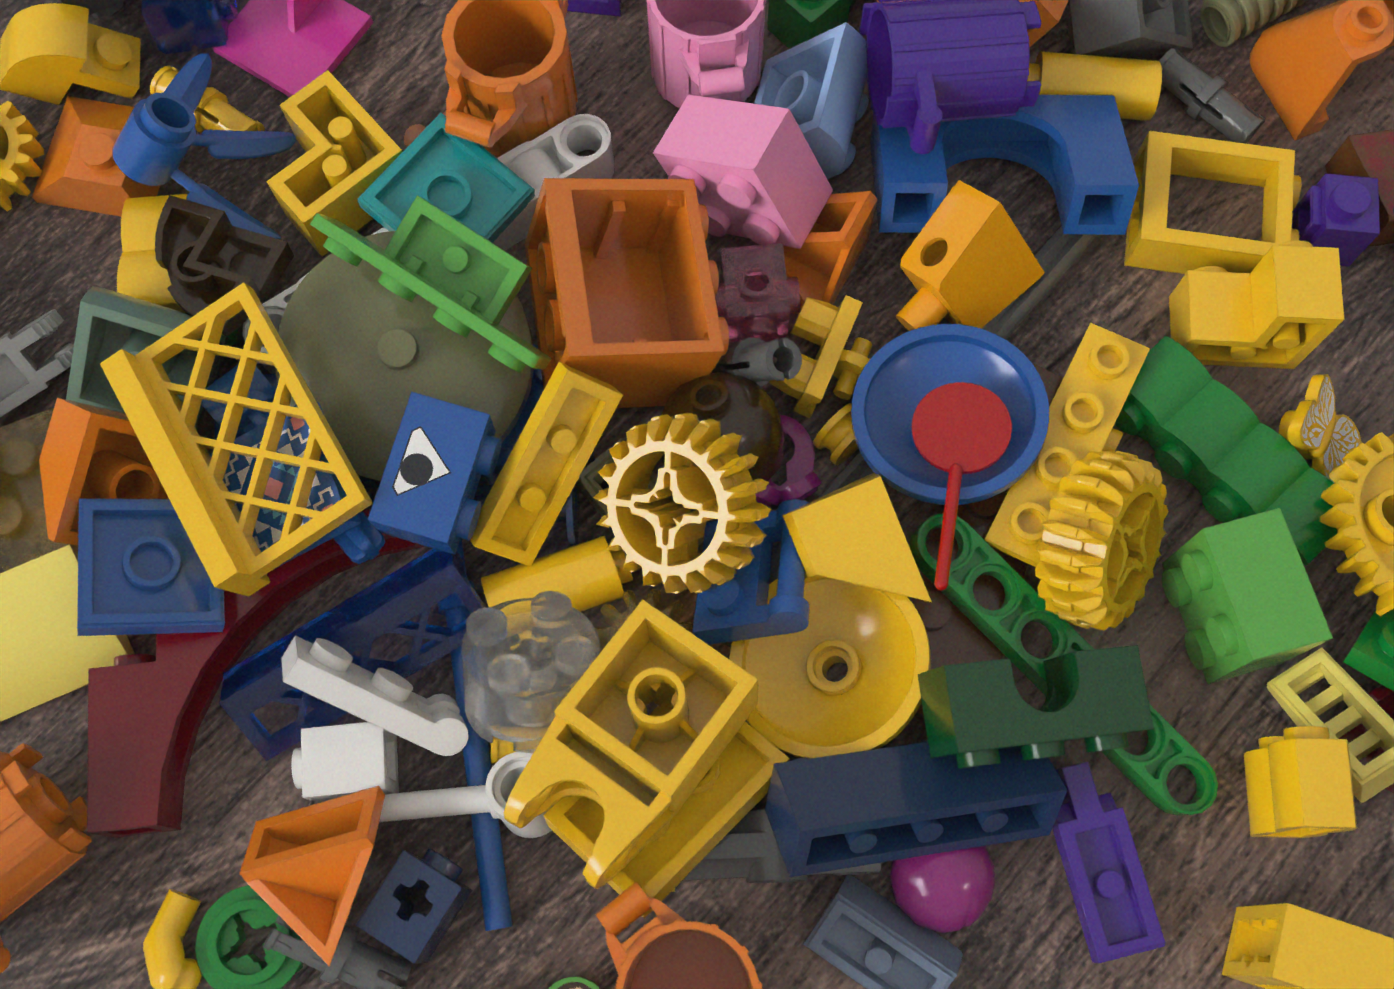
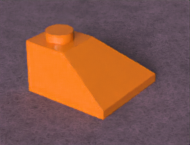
(80, 160)
(90, 456)

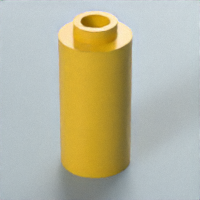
(1131, 81)
(582, 572)

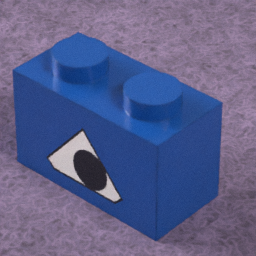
(435, 474)

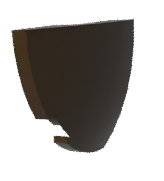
(213, 257)

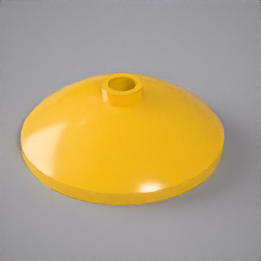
(878, 697)

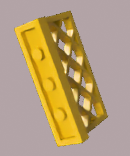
(195, 479)

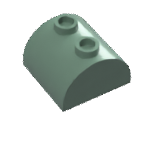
(118, 322)

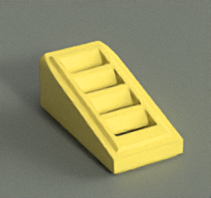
(1366, 779)

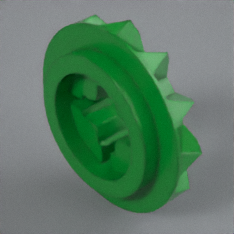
(223, 933)

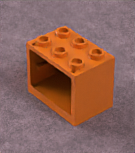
(625, 284)

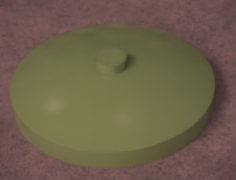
(372, 348)

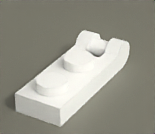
(379, 698)

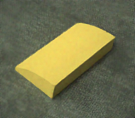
(39, 634)

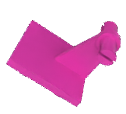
(293, 39)

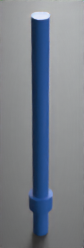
(477, 767)

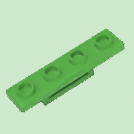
(450, 268)

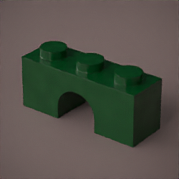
(1089, 696)

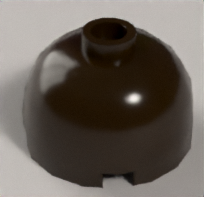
(742, 409)

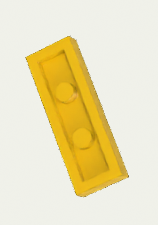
(545, 464)

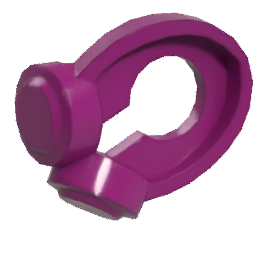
(799, 470)

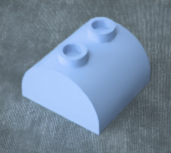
(823, 90)

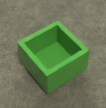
(1244, 597)

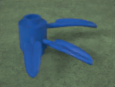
(164, 130)

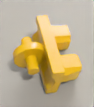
(830, 329)

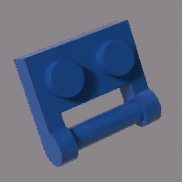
(740, 606)

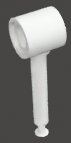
(468, 799)

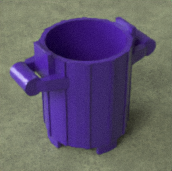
(947, 62)

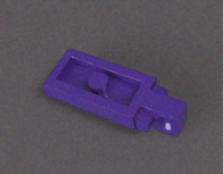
(1104, 871)

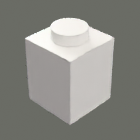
(345, 761)

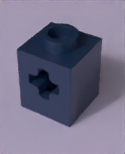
(389, 911)

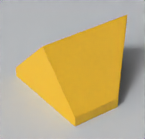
(856, 539)

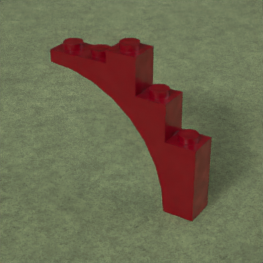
(151, 707)

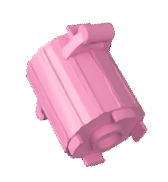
(706, 48)

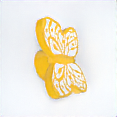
(1317, 429)

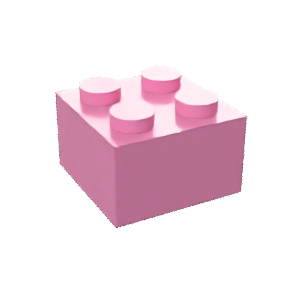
(746, 169)

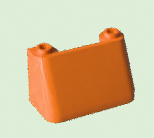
(1313, 54)

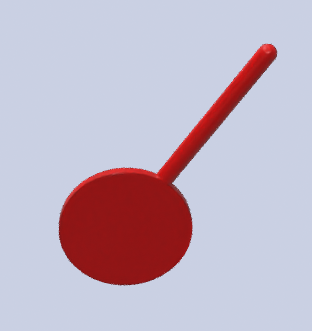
(959, 432)

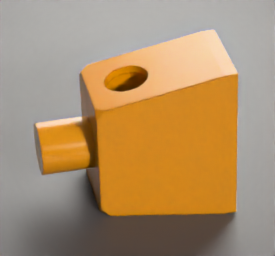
(966, 263)

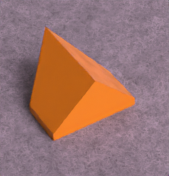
(832, 246)
(313, 864)

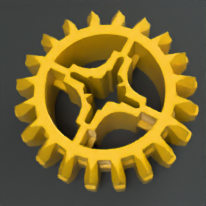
(701, 475)
(1101, 539)

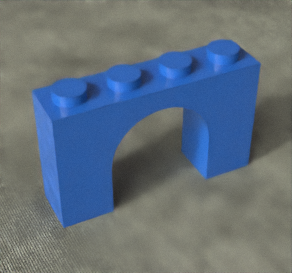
(1064, 138)

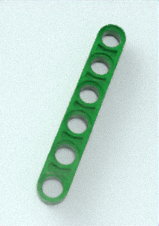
(1004, 627)

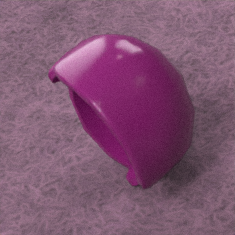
(944, 888)

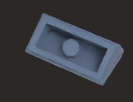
(880, 943)

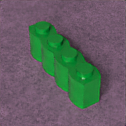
(1222, 447)

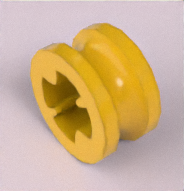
(838, 436)

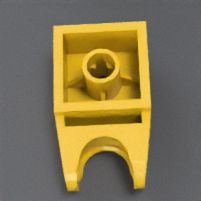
(620, 755)

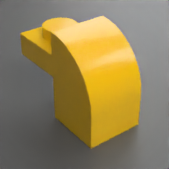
(56, 46)

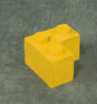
(340, 162)
(1262, 315)

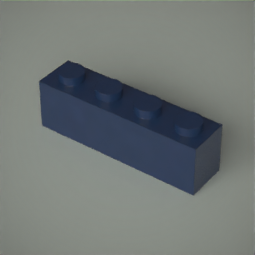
(904, 805)

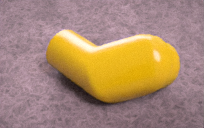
(164, 945)

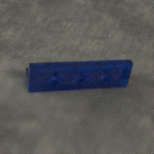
(353, 626)

